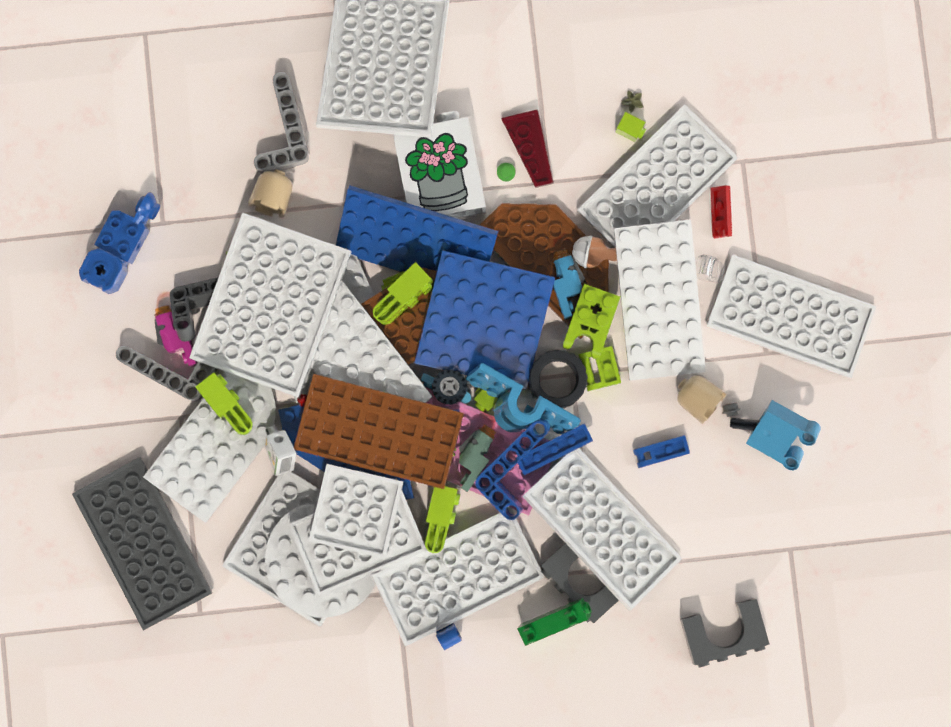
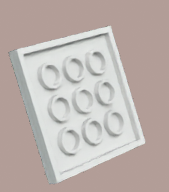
(355, 511)

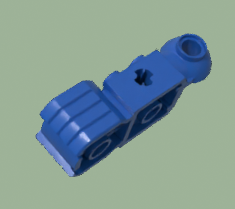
(118, 246)

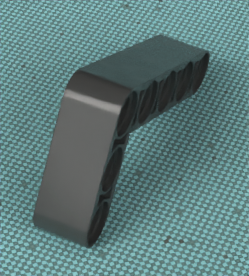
(185, 299)

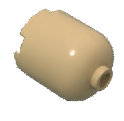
(271, 193)
(699, 397)

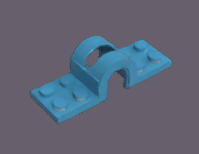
(508, 392)

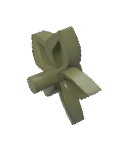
(633, 101)

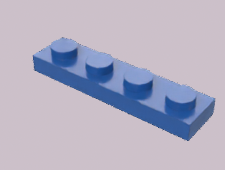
(555, 449)

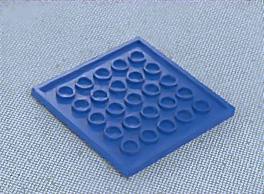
(484, 316)

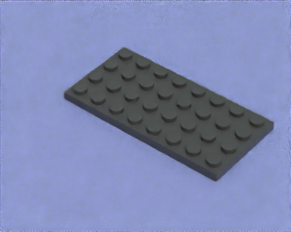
(142, 544)

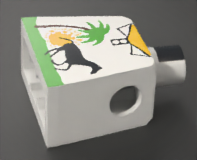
(279, 450)

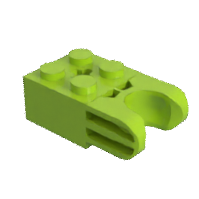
(403, 294)
(589, 324)
(225, 403)
(440, 517)

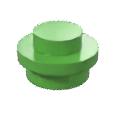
(506, 172)

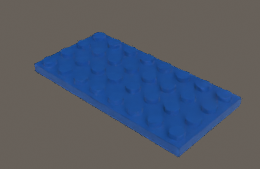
(402, 233)

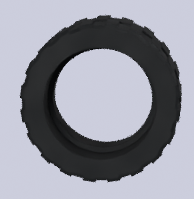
(558, 356)

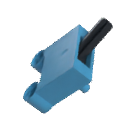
(776, 433)

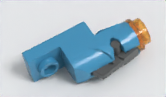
(569, 280)

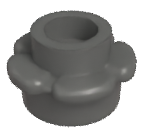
(731, 409)

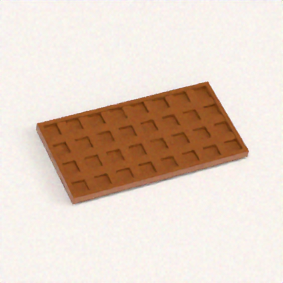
(378, 431)

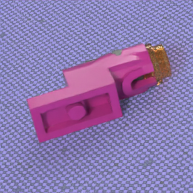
(168, 337)

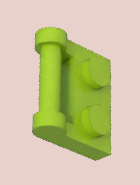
(606, 368)

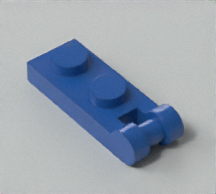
(662, 451)

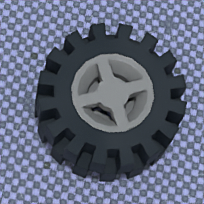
(452, 381)

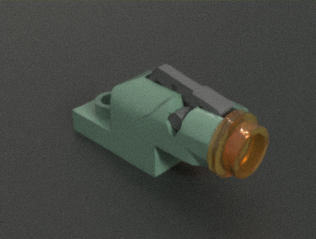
(472, 454)

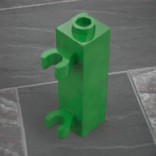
(554, 621)

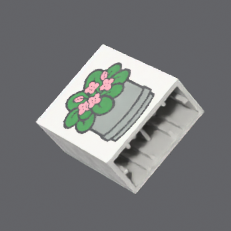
(442, 169)

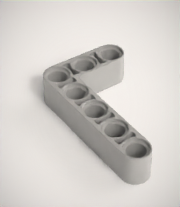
(289, 127)
(168, 376)

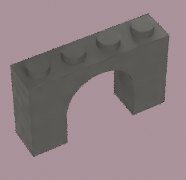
(557, 568)
(752, 636)

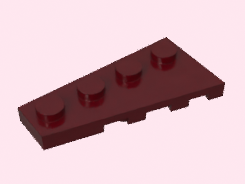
(529, 141)

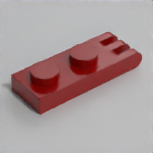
(721, 211)

